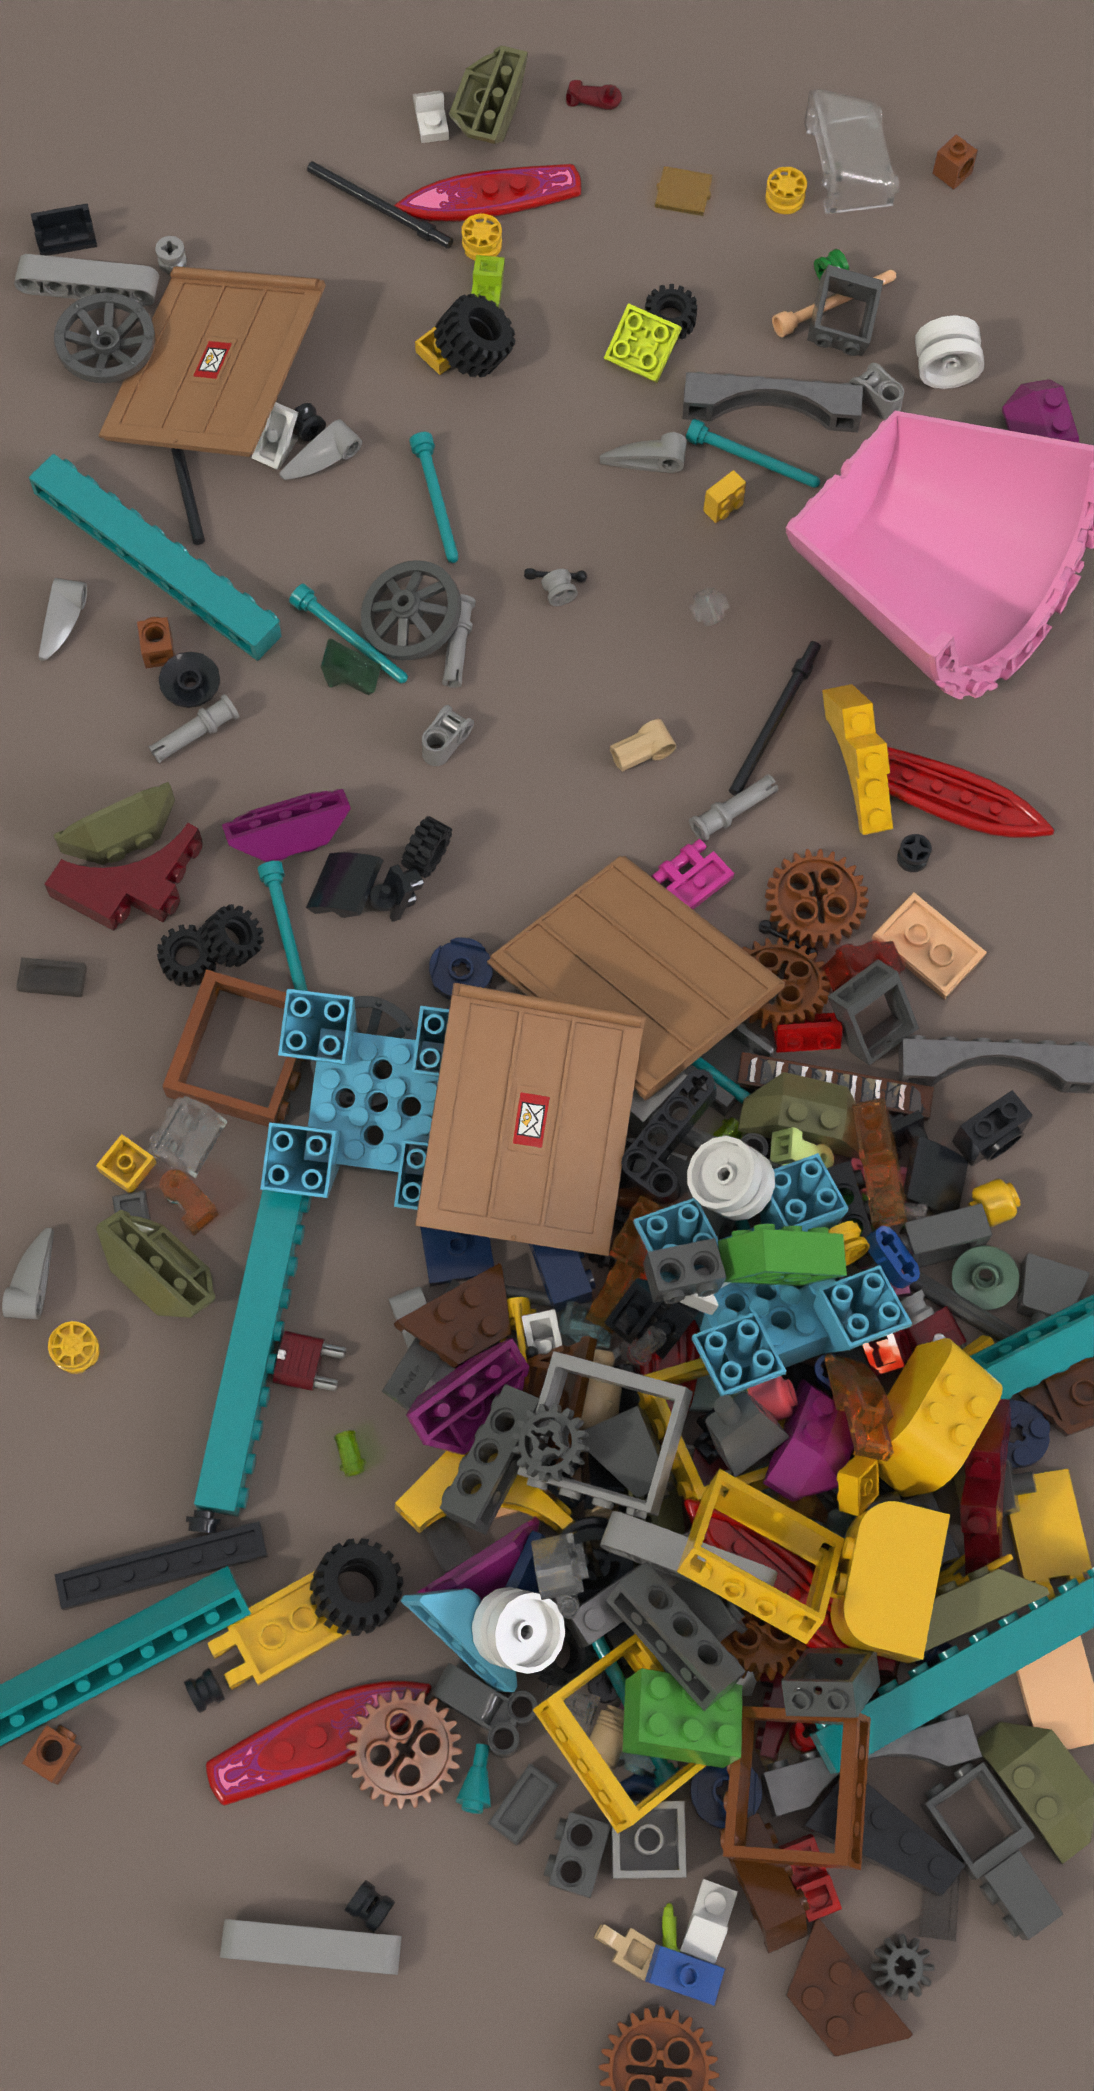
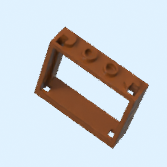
(190, 1040)
(850, 1797)

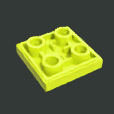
(642, 343)

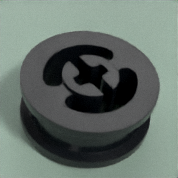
(593, 1529)

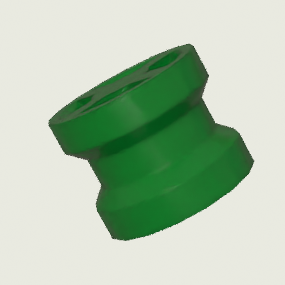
(834, 258)

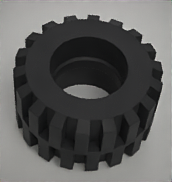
(474, 335)
(372, 1564)

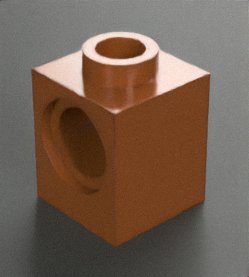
(955, 161)
(155, 653)
(37, 1758)

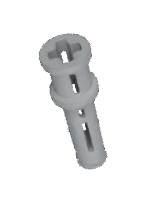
(457, 645)
(206, 721)
(722, 813)

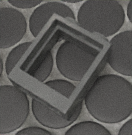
(853, 286)
(860, 993)
(945, 1235)
(844, 1686)
(1001, 1850)

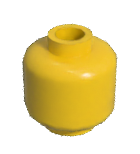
(998, 1201)

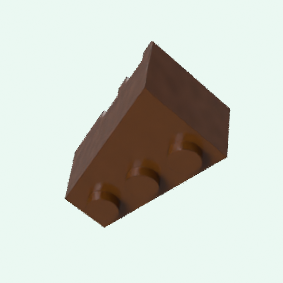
(769, 1890)

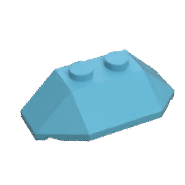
(451, 1617)

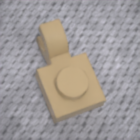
(632, 1950)

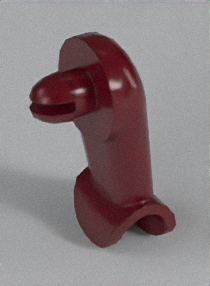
(603, 97)

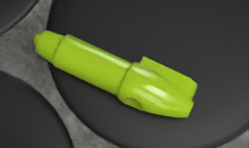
(669, 1928)

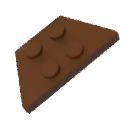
(462, 1319)
(575, 1385)
(1066, 1398)
(840, 1999)

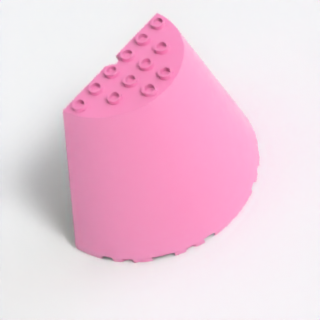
(954, 541)

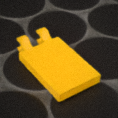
(1049, 1532)
(276, 1635)

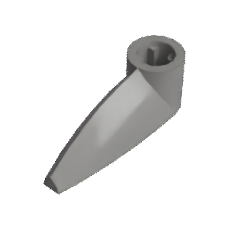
(328, 447)
(652, 455)
(64, 606)
(28, 1286)

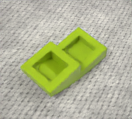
(488, 277)

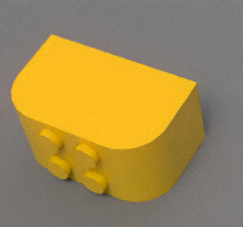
(937, 1416)
(889, 1580)

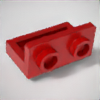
(820, 1034)

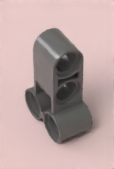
(483, 1705)

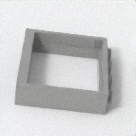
(553, 1386)

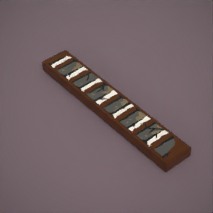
(899, 1095)

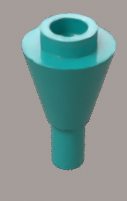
(475, 1791)

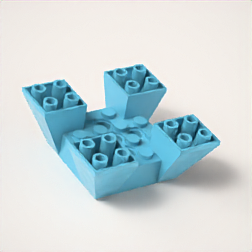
(325, 1031)
(815, 1318)

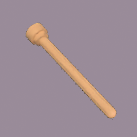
(786, 322)

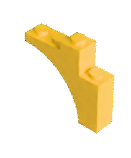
(864, 755)
(422, 1500)

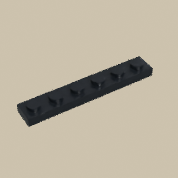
(160, 1565)

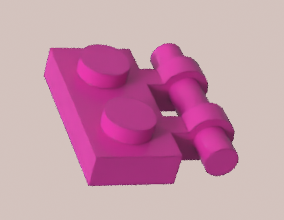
(700, 881)

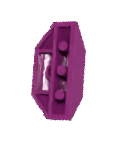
(1040, 410)
(288, 825)
(461, 1401)
(816, 1447)
(488, 1568)

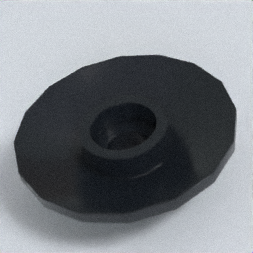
(188, 668)

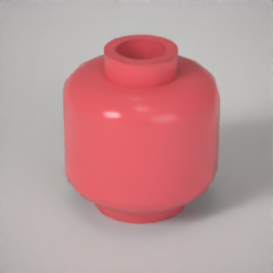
(776, 1396)

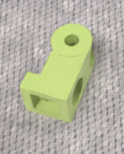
(789, 1147)

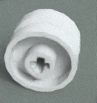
(949, 352)
(731, 1178)
(518, 1630)

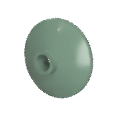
(986, 1292)

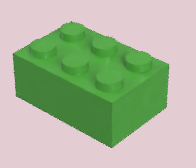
(782, 1255)
(670, 1725)

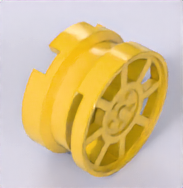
(786, 192)
(481, 237)
(854, 1244)
(73, 1347)

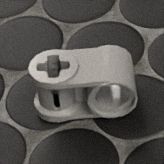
(880, 391)
(447, 731)

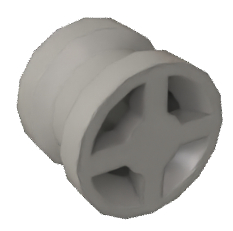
(175, 248)
(559, 587)
(916, 1307)

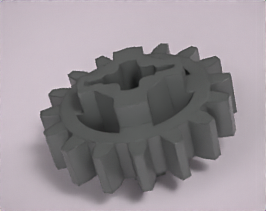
(542, 1453)

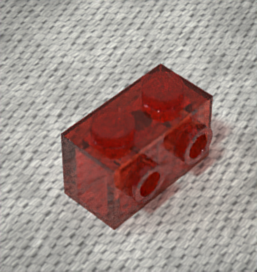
(853, 959)

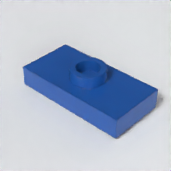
(685, 1974)

